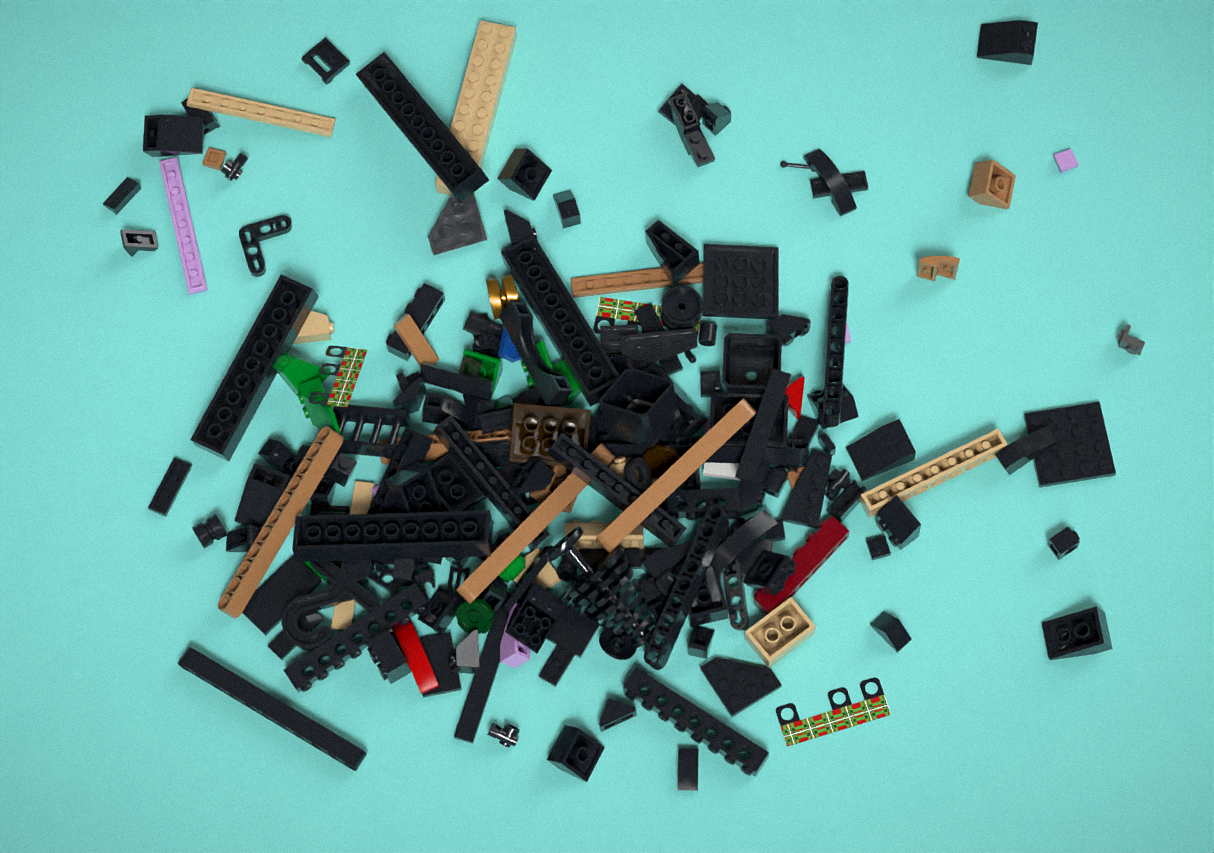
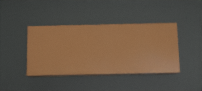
(415, 340)

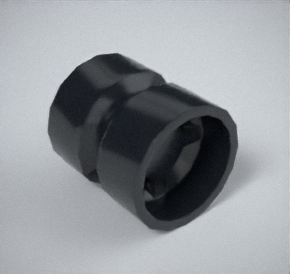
(209, 531)

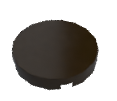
(660, 459)

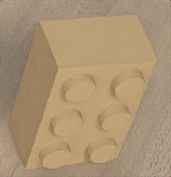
(779, 632)

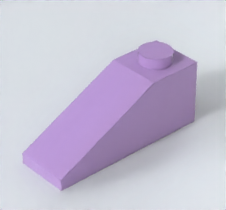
(512, 651)

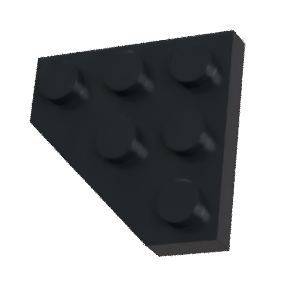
(457, 226)
(739, 683)

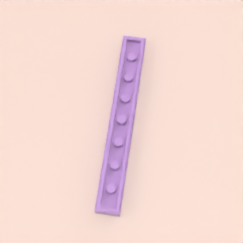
(183, 226)

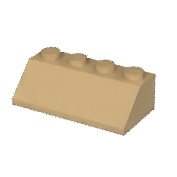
(592, 529)

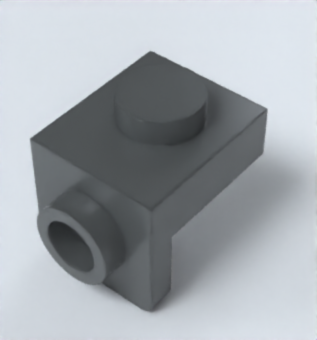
(1129, 343)

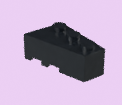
(671, 251)

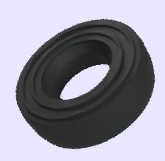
(644, 473)

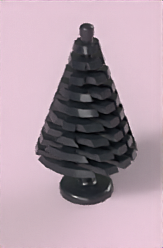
(604, 591)

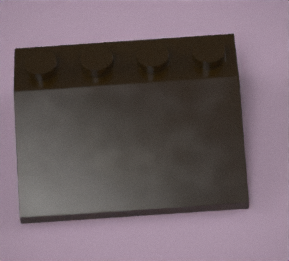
(538, 426)

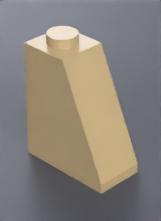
(316, 328)

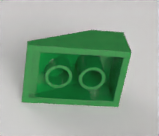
(319, 414)

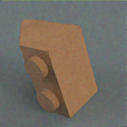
(992, 184)

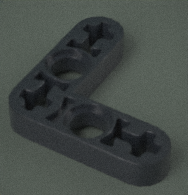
(257, 236)

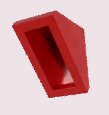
(795, 394)

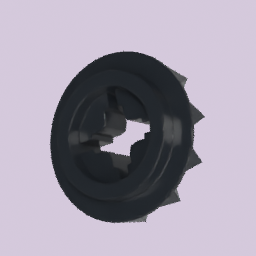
(482, 342)

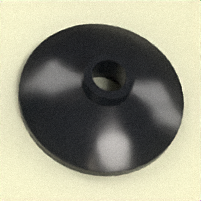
(616, 646)

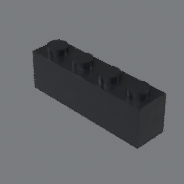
(422, 311)

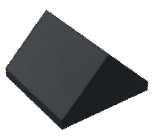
(441, 611)

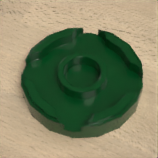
(475, 616)

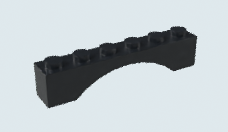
(519, 325)

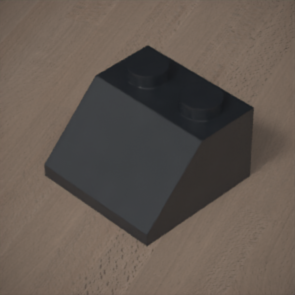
(524, 173)
(898, 523)
(575, 753)

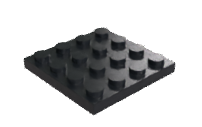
(740, 281)
(1081, 448)

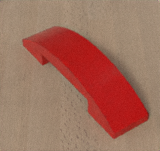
(416, 657)

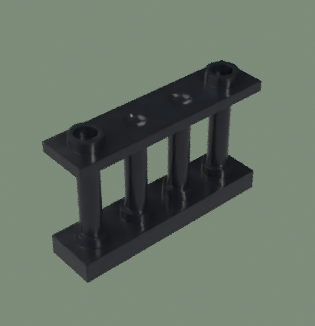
(371, 415)

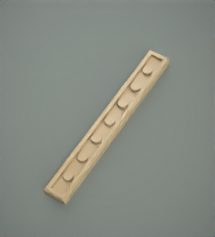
(261, 112)
(360, 504)

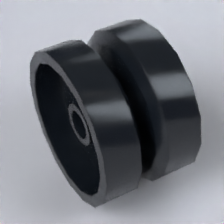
(681, 308)

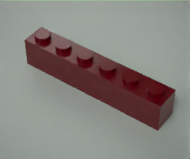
(808, 560)

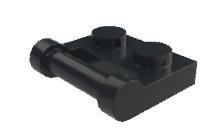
(329, 56)

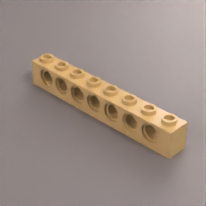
(933, 472)

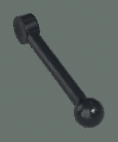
(783, 164)

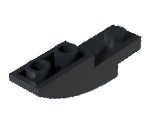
(689, 130)

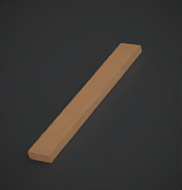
(630, 281)

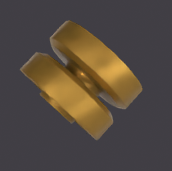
(503, 296)

